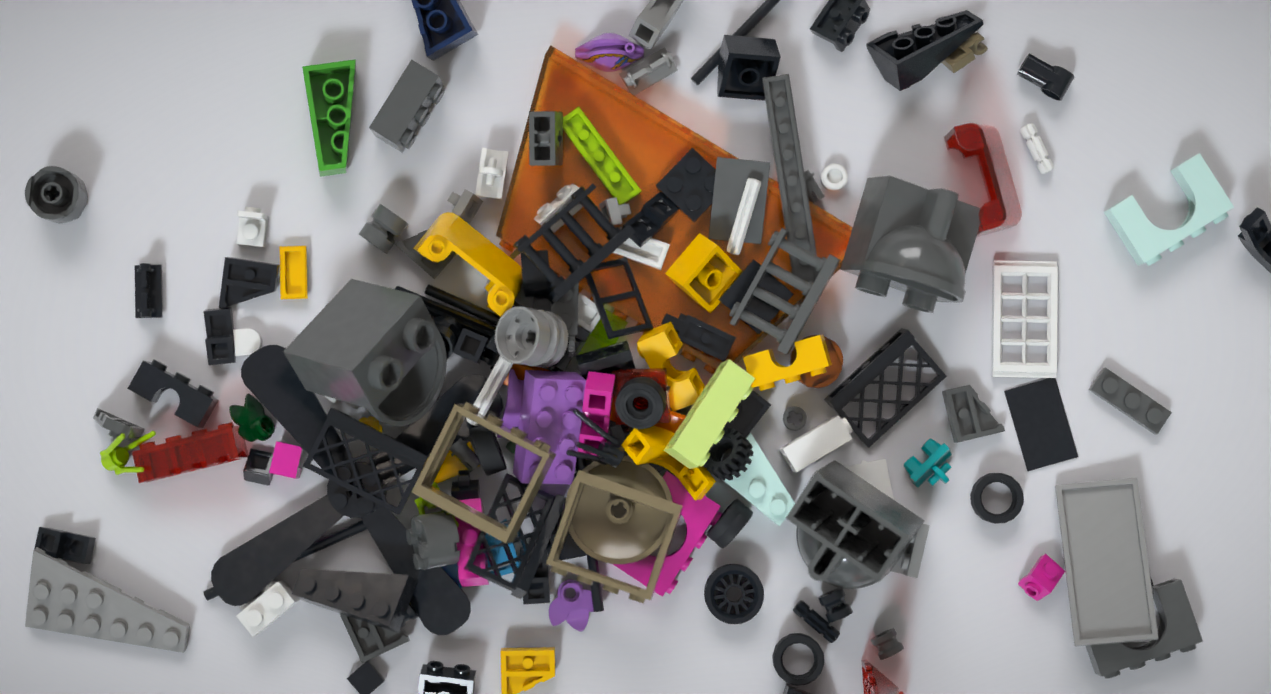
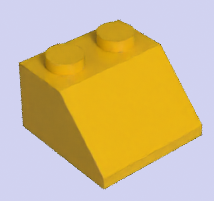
(704, 272)

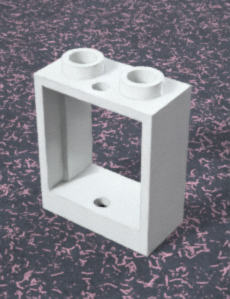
(816, 443)

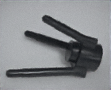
(606, 453)

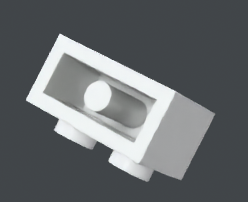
(267, 608)

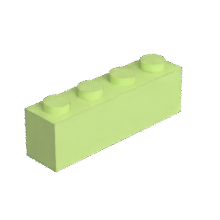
(710, 414)

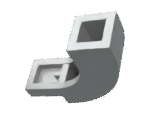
(654, 21)

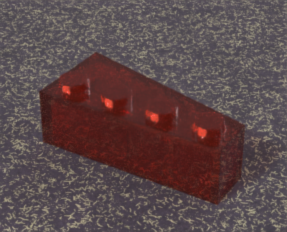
(189, 453)

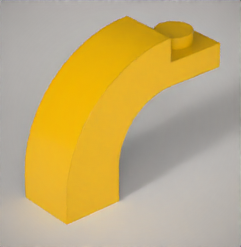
(648, 447)

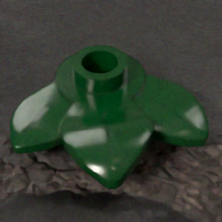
(252, 420)

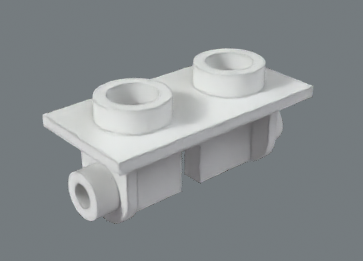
(548, 210)

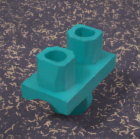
(937, 456)

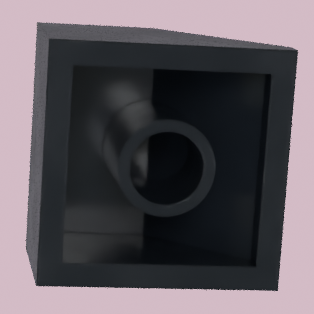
(743, 65)

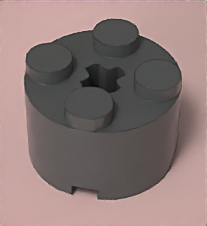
(50, 181)
(433, 540)

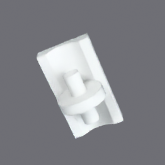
(492, 173)

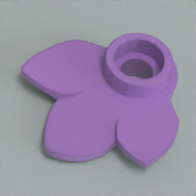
(573, 609)

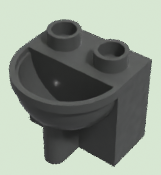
(911, 242)
(373, 352)
(850, 528)

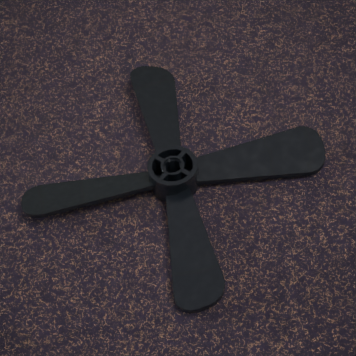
(256, 563)

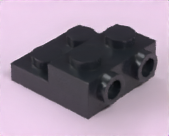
(446, 680)

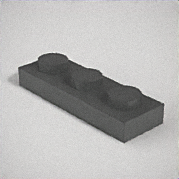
(1130, 401)

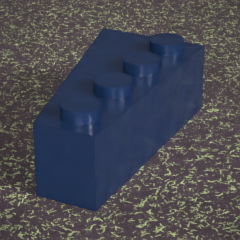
(442, 25)

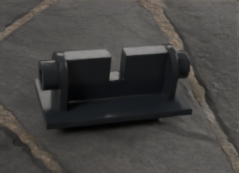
(148, 291)

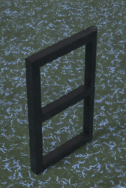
(599, 302)

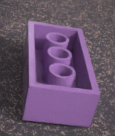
(549, 417)

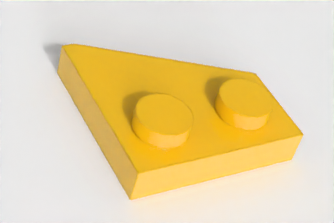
(525, 668)

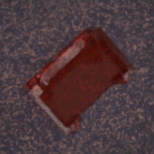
(986, 144)

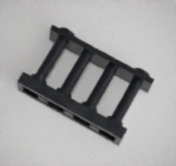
(596, 251)

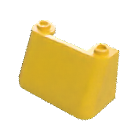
(453, 233)

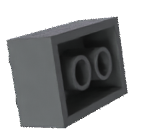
(407, 106)

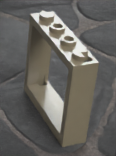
(425, 490)
(587, 576)

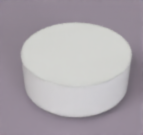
(834, 177)

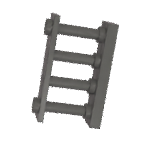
(810, 289)

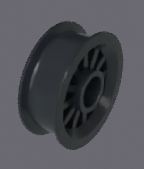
(756, 601)

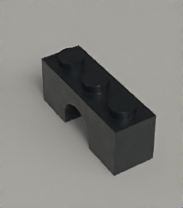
(194, 404)

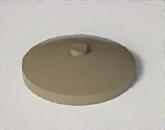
(616, 527)

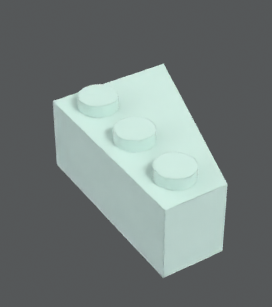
(762, 486)

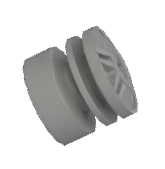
(531, 337)

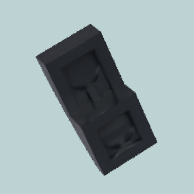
(651, 218)
(220, 336)
(65, 545)
(539, 589)

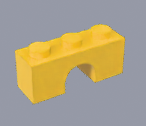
(657, 348)
(811, 357)

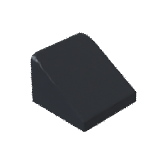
(258, 467)

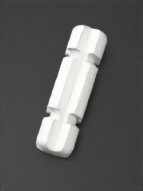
(1037, 148)

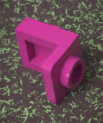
(1041, 578)

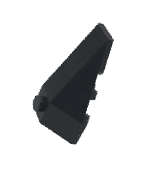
(914, 54)

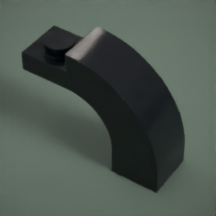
(1256, 236)

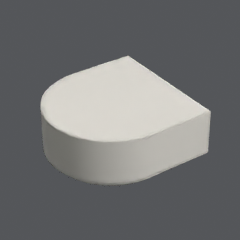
(246, 341)

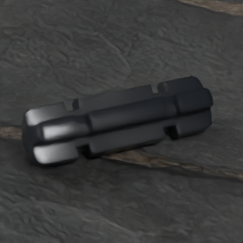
(816, 621)

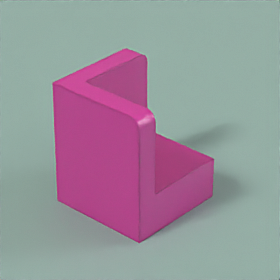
(286, 460)

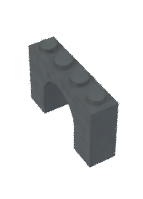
(1175, 632)

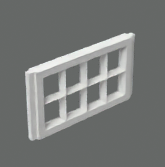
(1024, 268)

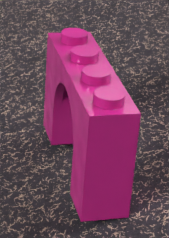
(697, 516)

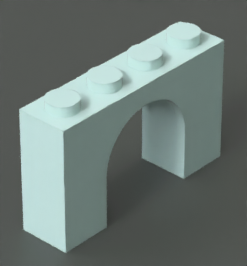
(1205, 204)

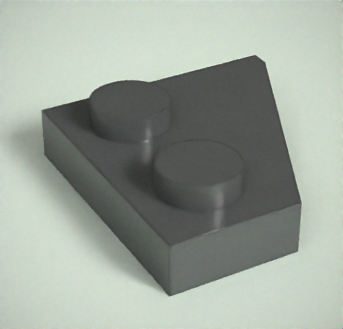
(968, 415)
(117, 425)
(371, 639)

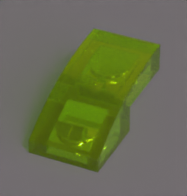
(598, 336)

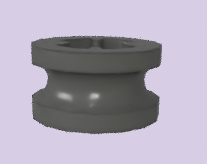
(797, 410)

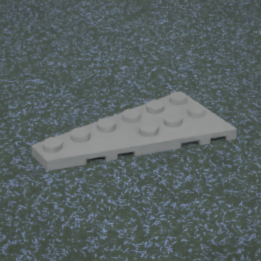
(89, 607)

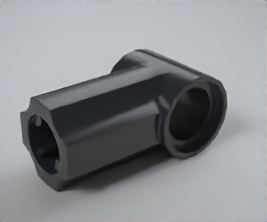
(1051, 79)

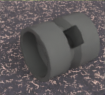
(383, 228)

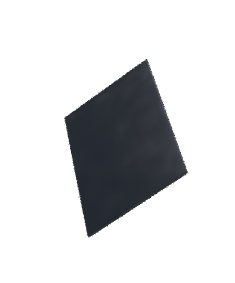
(1041, 424)

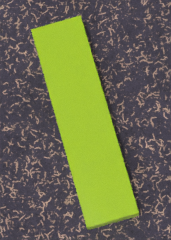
(599, 156)

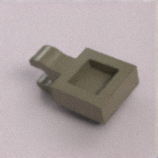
(965, 53)

